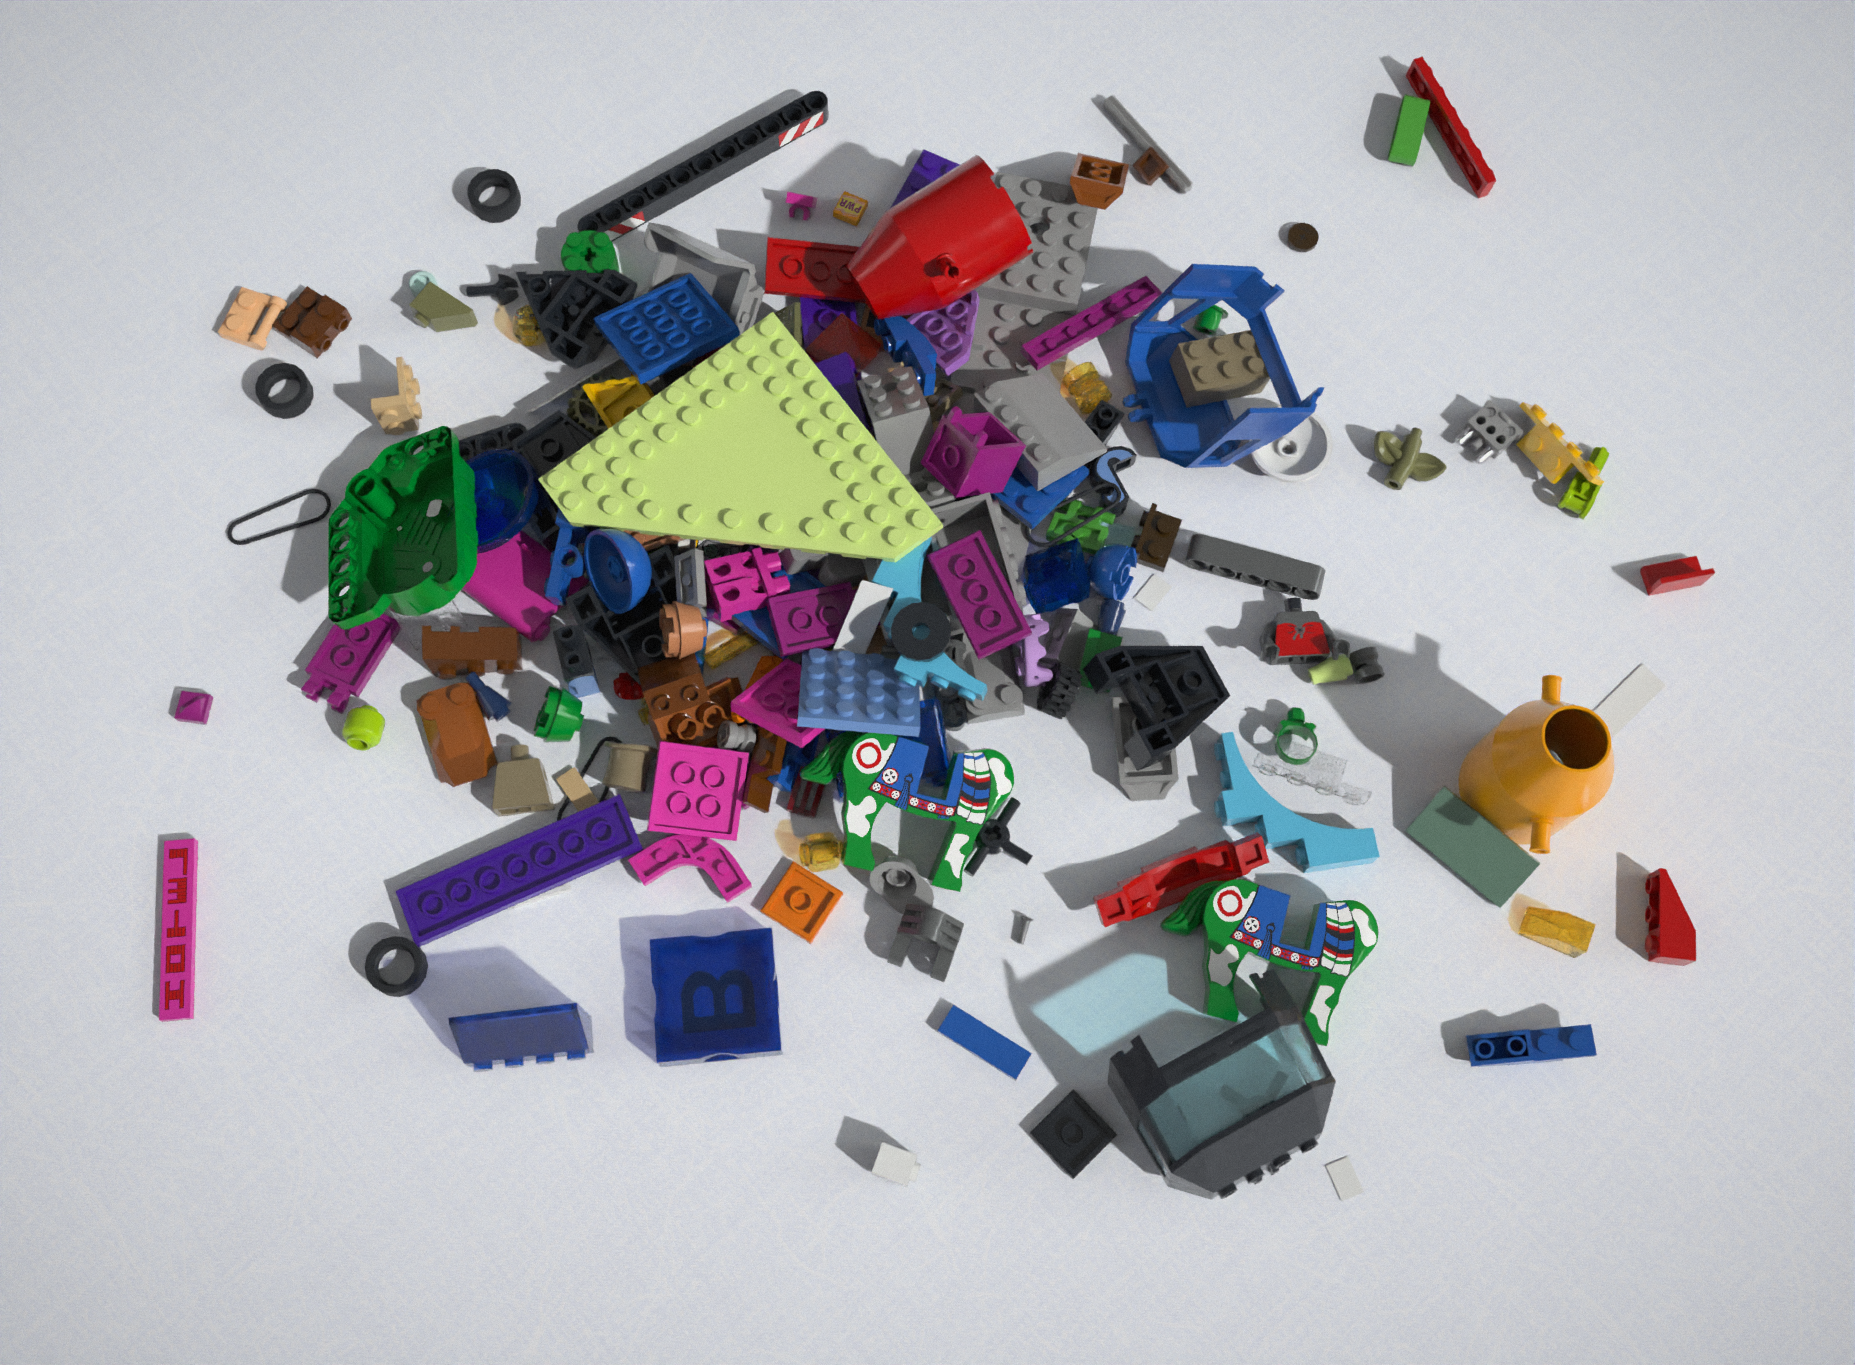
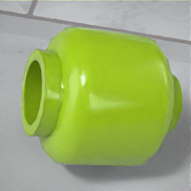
(363, 727)

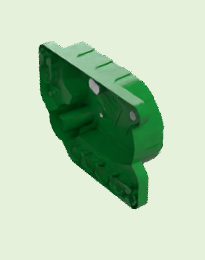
(394, 532)

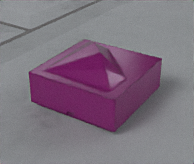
(193, 707)

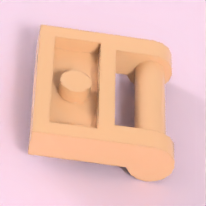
(245, 315)

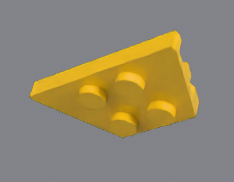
(617, 398)

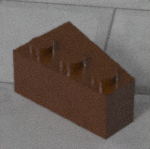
(468, 652)

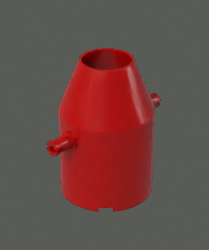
(939, 244)

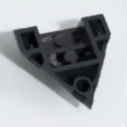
(566, 308)

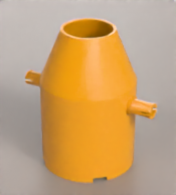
(1519, 782)

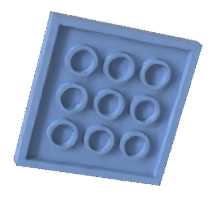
(856, 694)

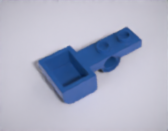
(569, 537)

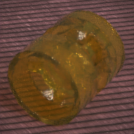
(1086, 386)

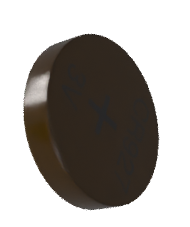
(1302, 237)

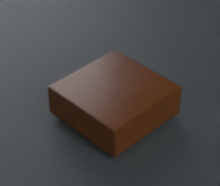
(1150, 165)

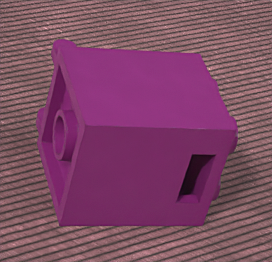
(972, 453)

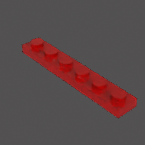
(1451, 128)

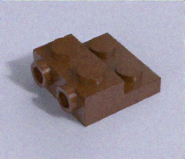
(313, 321)

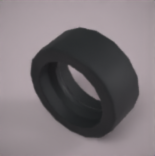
(488, 179)
(275, 374)
(376, 955)

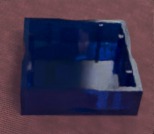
(716, 997)

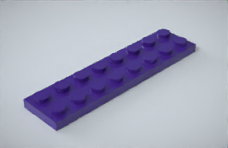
(518, 870)

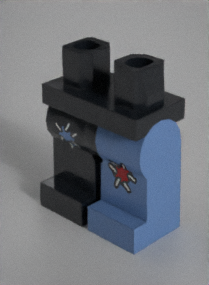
(576, 660)

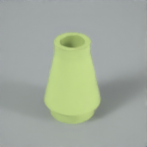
(1331, 670)

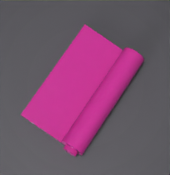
(512, 585)

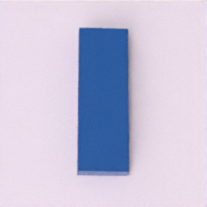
(984, 1042)

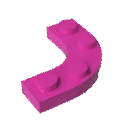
(696, 852)

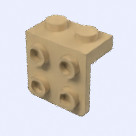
(400, 412)

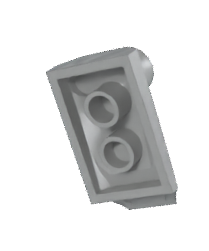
(999, 674)
(1147, 783)

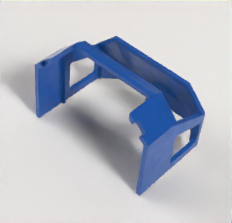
(1207, 432)

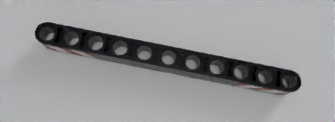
(713, 159)

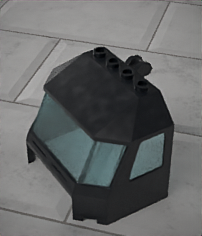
(1231, 1101)

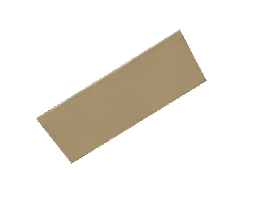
(577, 790)

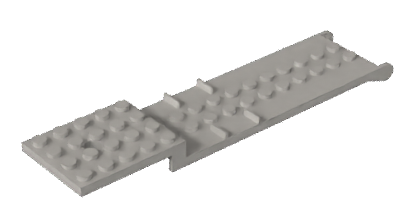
(1028, 302)

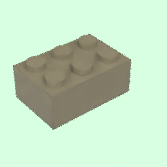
(1219, 368)

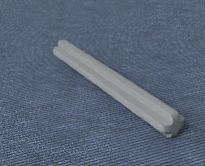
(1144, 141)

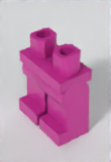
(744, 581)

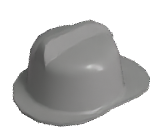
(900, 883)

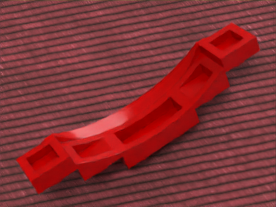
(1177, 875)

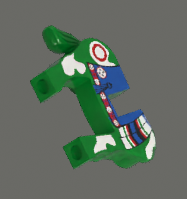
(889, 770)
(1249, 920)

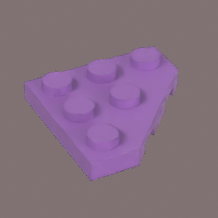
(950, 331)

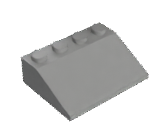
(1045, 422)

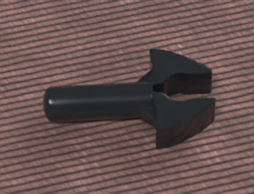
(496, 290)

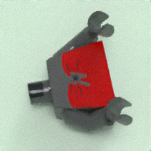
(1299, 637)

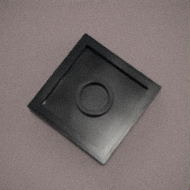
(1073, 1134)

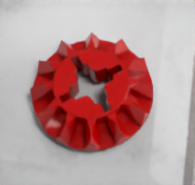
(624, 689)

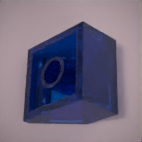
(1056, 577)

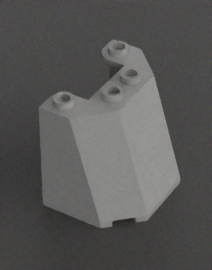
(722, 274)

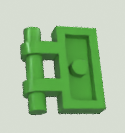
(1091, 536)

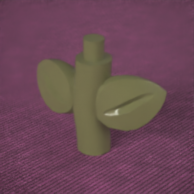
(1405, 458)

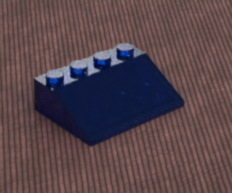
(523, 1036)

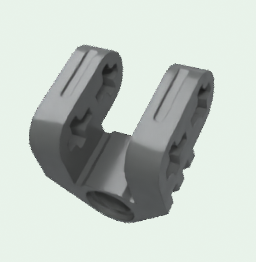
(930, 927)

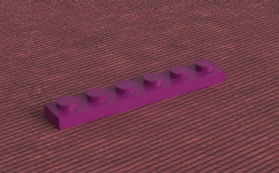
(1090, 323)

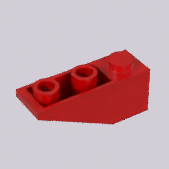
(1670, 930)

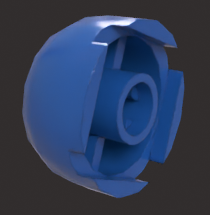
(1111, 569)

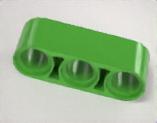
(1408, 130)

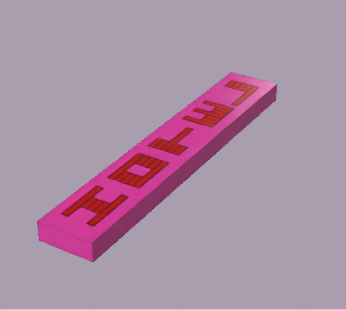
(178, 930)

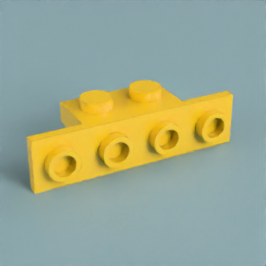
(1551, 451)

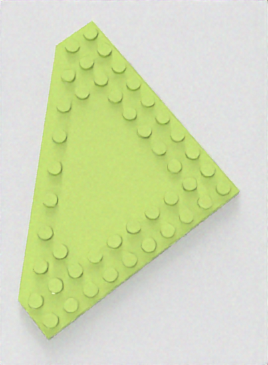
(747, 455)

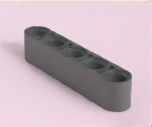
(1255, 567)

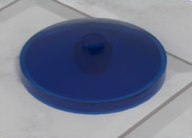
(503, 496)

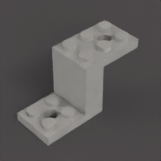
(904, 428)

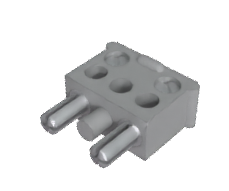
(1491, 431)

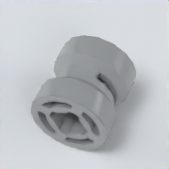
(736, 737)

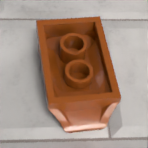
(1097, 180)
(699, 723)
(457, 733)

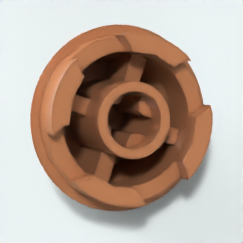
(681, 629)

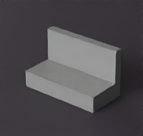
(691, 579)
(1067, 637)

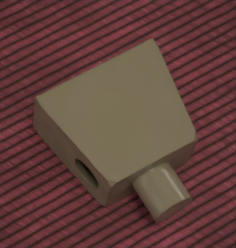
(521, 785)

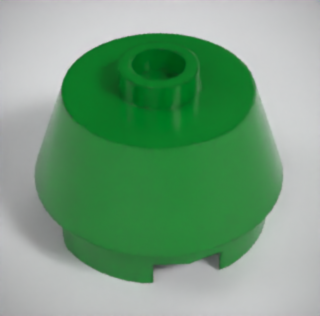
(558, 716)

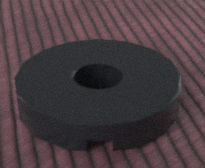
(916, 615)

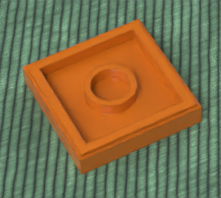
(801, 902)

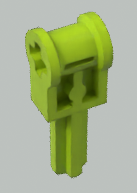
(1580, 492)

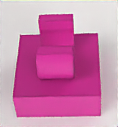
(800, 201)

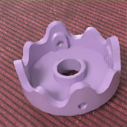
(1030, 652)

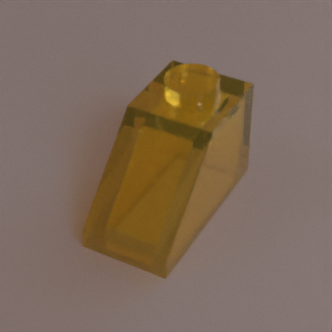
(1557, 930)

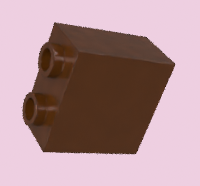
(672, 685)

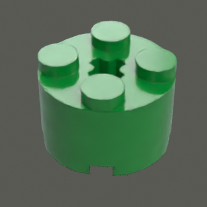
(589, 252)

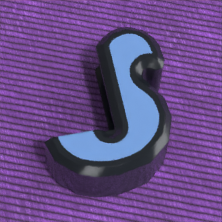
(1105, 469)

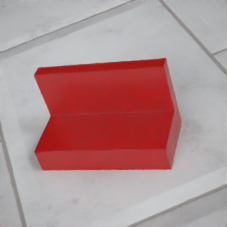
(1674, 575)

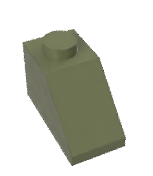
(441, 310)

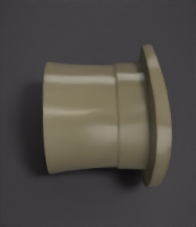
(628, 766)

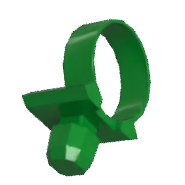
(1295, 725)

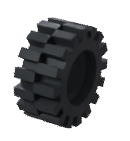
(1060, 691)

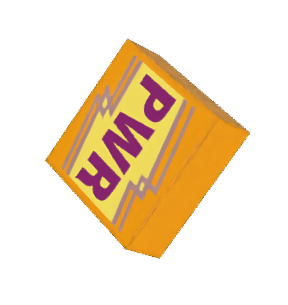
(850, 208)

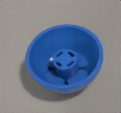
(617, 568)

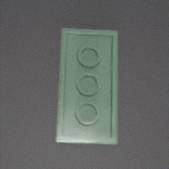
(1472, 846)

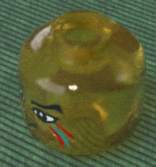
(526, 327)

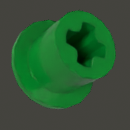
(1209, 320)

